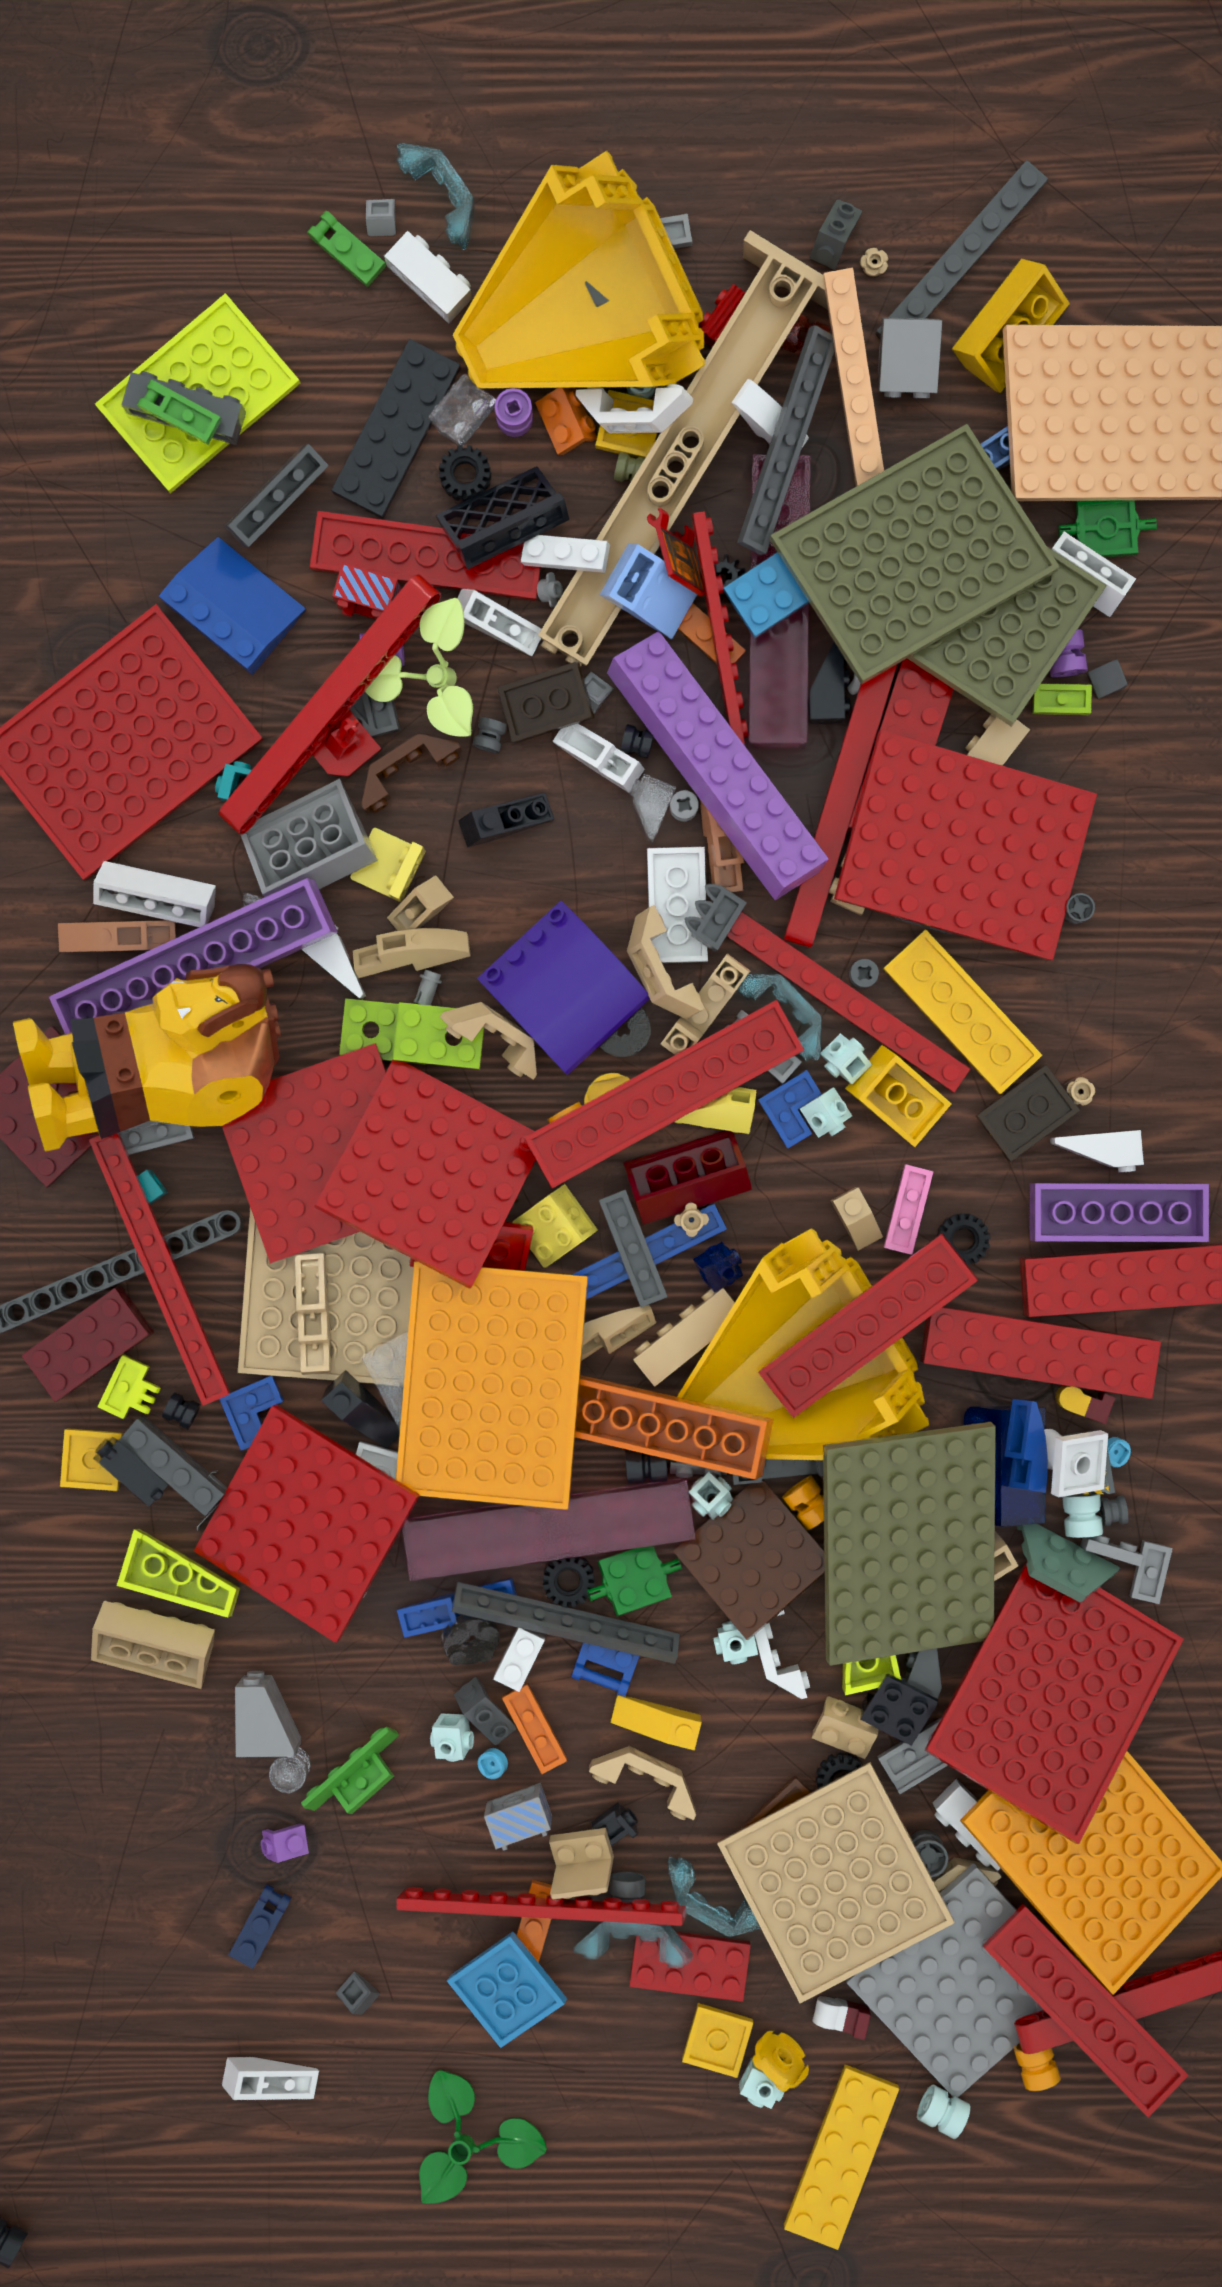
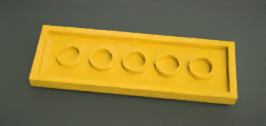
(962, 1012)
(841, 2157)

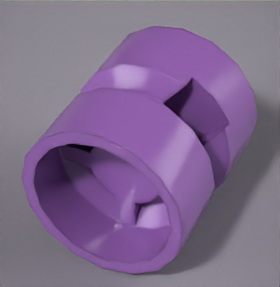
(514, 412)
(1071, 660)

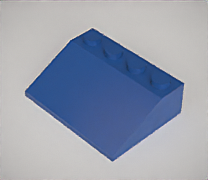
(232, 604)

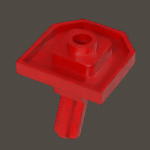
(346, 748)

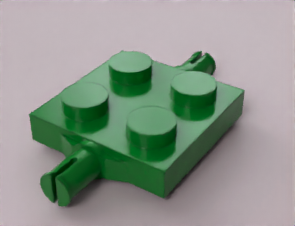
(1108, 527)
(634, 1579)

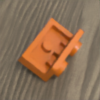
(566, 419)

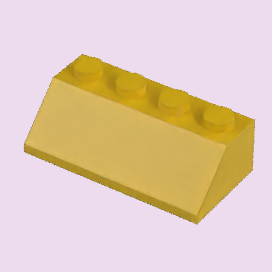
(1024, 298)

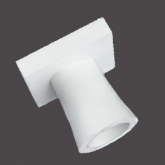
(1076, 1461)

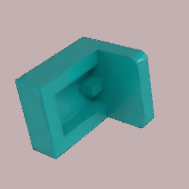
(229, 780)

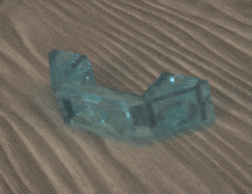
(418, 161)
(756, 984)
(718, 1918)
(672, 1947)

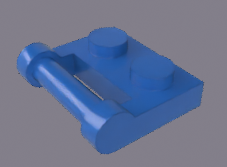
(609, 1658)

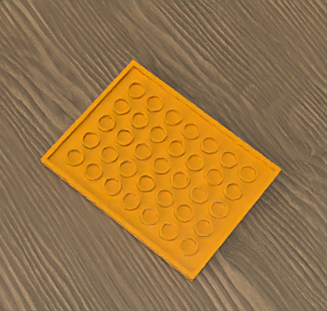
(492, 1386)
(1116, 1888)

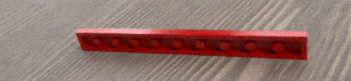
(847, 1002)
(160, 1268)
(527, 1905)

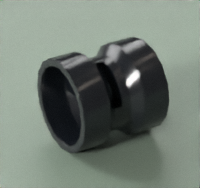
(637, 741)
(181, 1410)

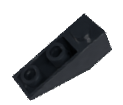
(826, 695)
(505, 819)

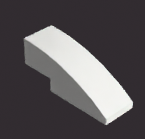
(758, 410)
(599, 755)

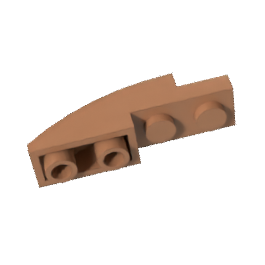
(723, 856)
(114, 935)

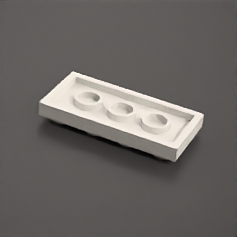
(674, 885)

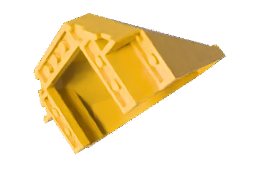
(536, 317)
(781, 1303)

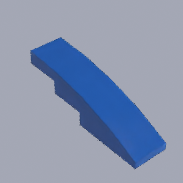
(436, 1612)

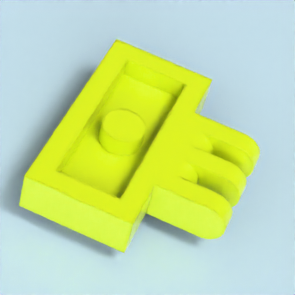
(128, 1388)

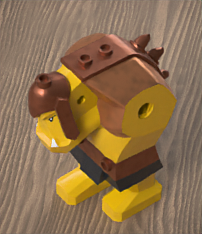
(182, 1061)

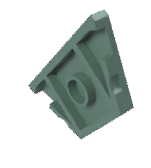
(1063, 1563)

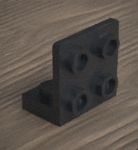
(898, 1709)

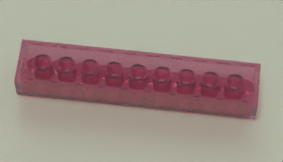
(781, 653)
(531, 1534)

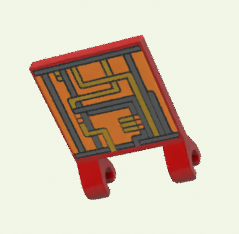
(678, 553)

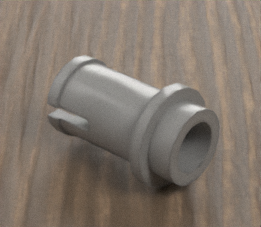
(427, 987)

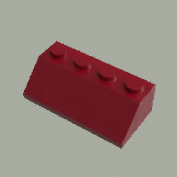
(687, 1173)

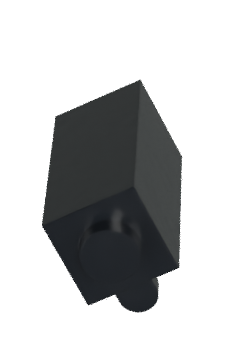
(130, 1471)

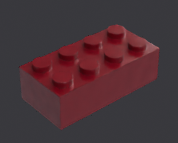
(87, 1343)

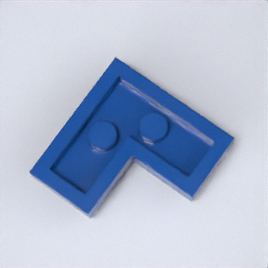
(783, 1105)
(243, 1408)

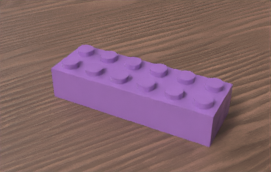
(1119, 1212)

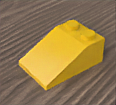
(899, 1096)

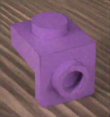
(284, 1843)

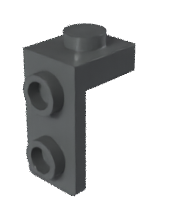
(835, 233)
(483, 1712)

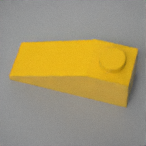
(657, 1721)

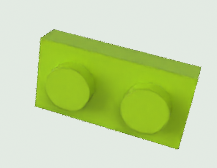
(1062, 699)

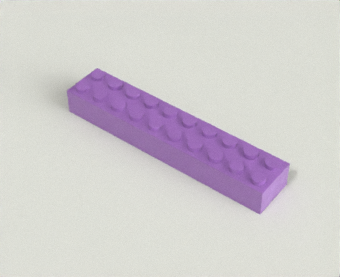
(717, 765)
(246, 936)

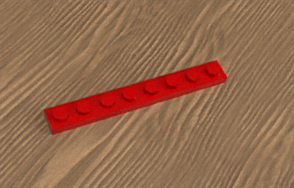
(718, 616)

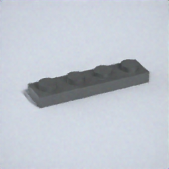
(633, 1248)

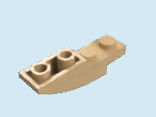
(412, 946)

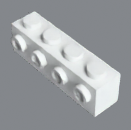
(154, 894)

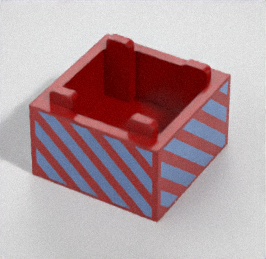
(363, 591)

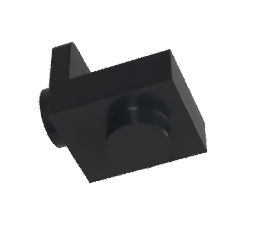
(617, 1823)

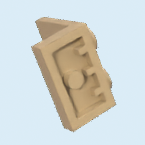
(581, 1863)

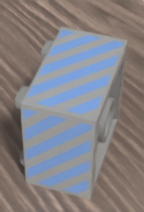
(518, 1816)

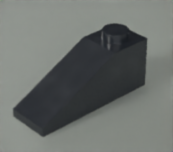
(360, 1409)

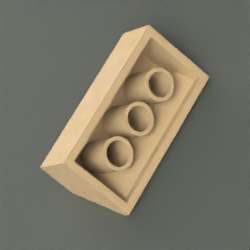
(152, 1644)

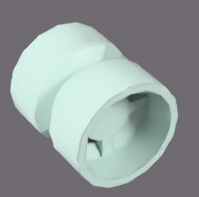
(1083, 1517)
(947, 2113)

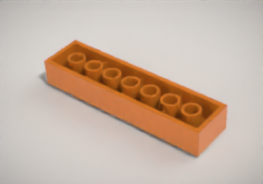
(672, 1427)

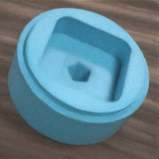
(1118, 1451)
(492, 1763)

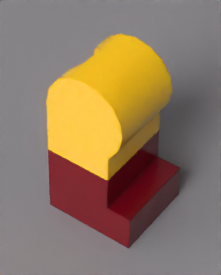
(1075, 1401)

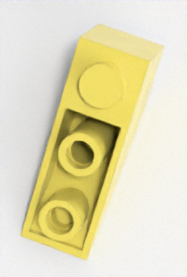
(728, 1112)

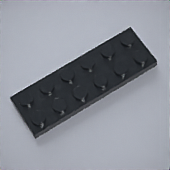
(395, 429)

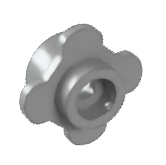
(549, 589)

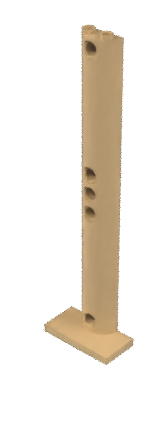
(738, 355)

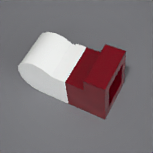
(842, 2016)

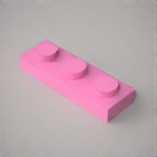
(908, 1209)

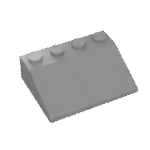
(309, 839)

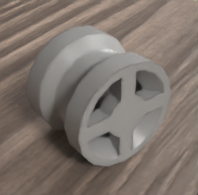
(681, 810)

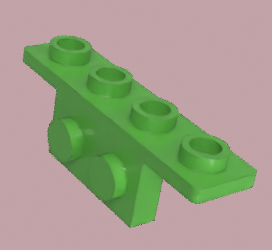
(358, 1777)

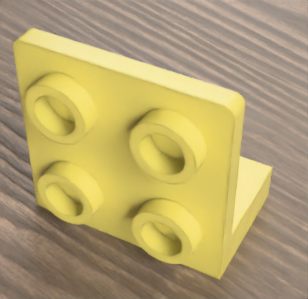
(394, 867)
(557, 1225)

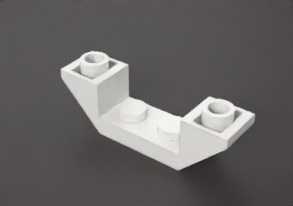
(668, 406)
(789, 1677)

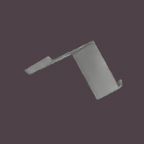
(221, 1484)

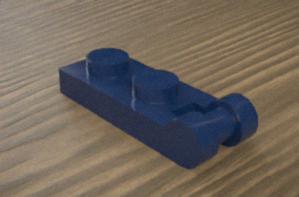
(259, 1927)

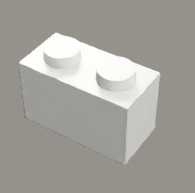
(519, 1658)

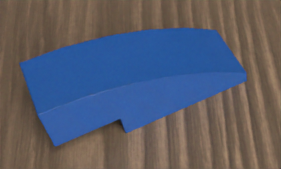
(1027, 1447)

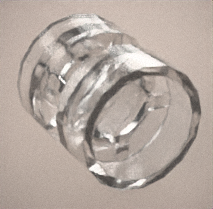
(290, 1773)

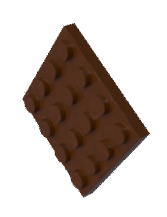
(753, 1558)

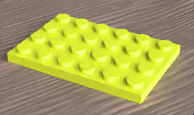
(212, 353)

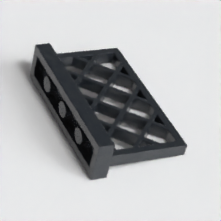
(509, 529)

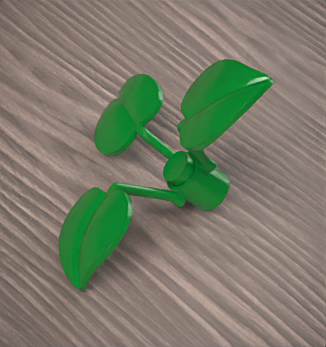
(443, 2174)

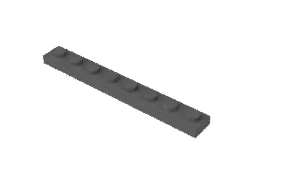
(971, 244)
(787, 441)
(565, 1622)

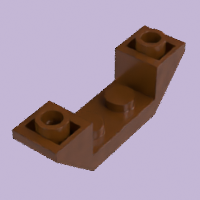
(441, 750)

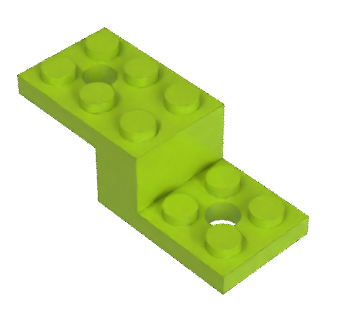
(407, 1034)

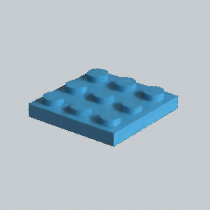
(506, 1989)

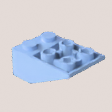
(647, 592)

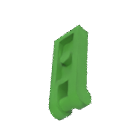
(347, 249)
(180, 412)

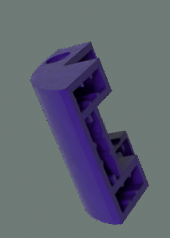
(564, 987)

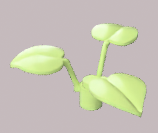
(453, 707)

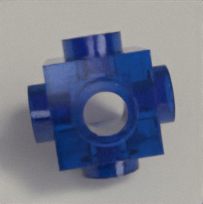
(719, 1266)

